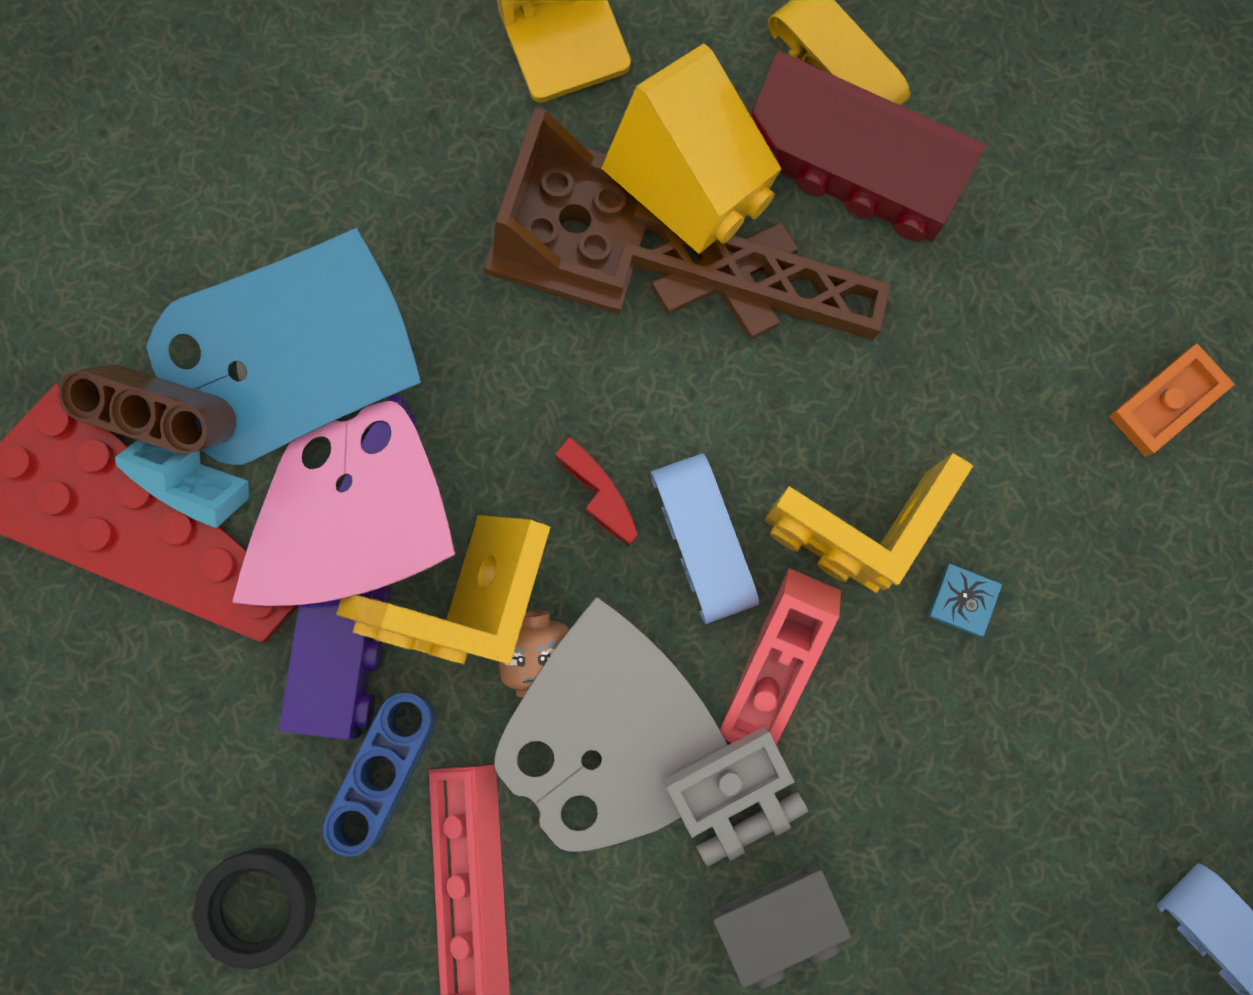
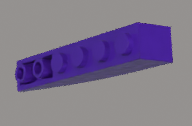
(328, 660)

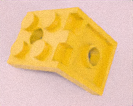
(851, 553)
(485, 604)

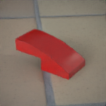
(607, 506)

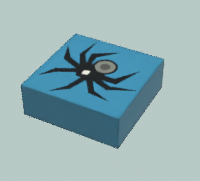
(964, 600)

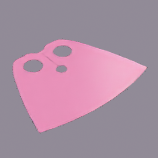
(337, 544)

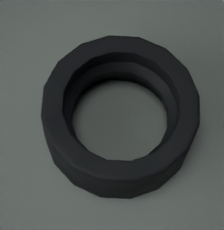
(210, 920)

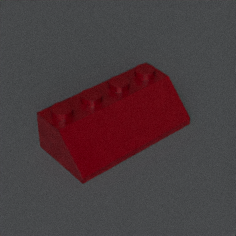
(863, 148)

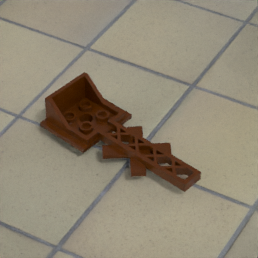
(565, 182)

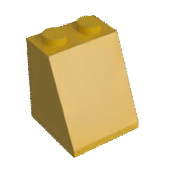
(693, 152)

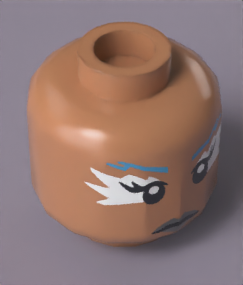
(533, 648)

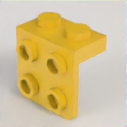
(564, 44)

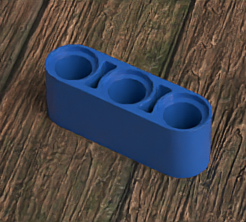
(360, 793)

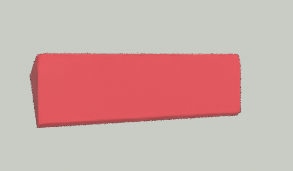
(474, 882)

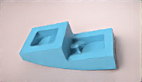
(184, 482)

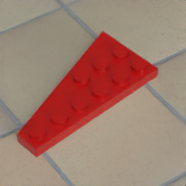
(78, 506)

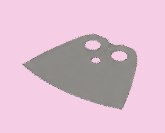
(628, 702)

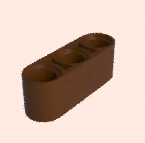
(124, 409)

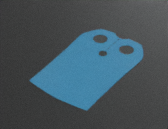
(313, 338)

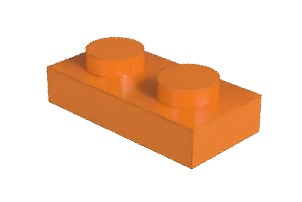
(1171, 400)

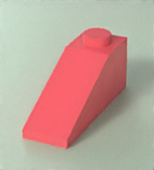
(783, 656)

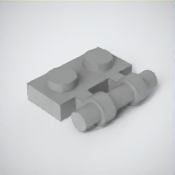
(729, 783)

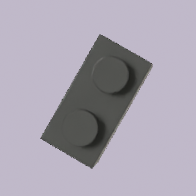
(781, 927)

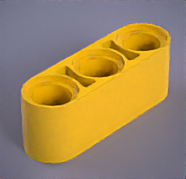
(831, 41)

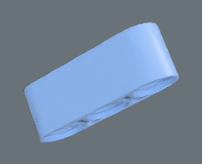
(705, 537)
(1215, 923)

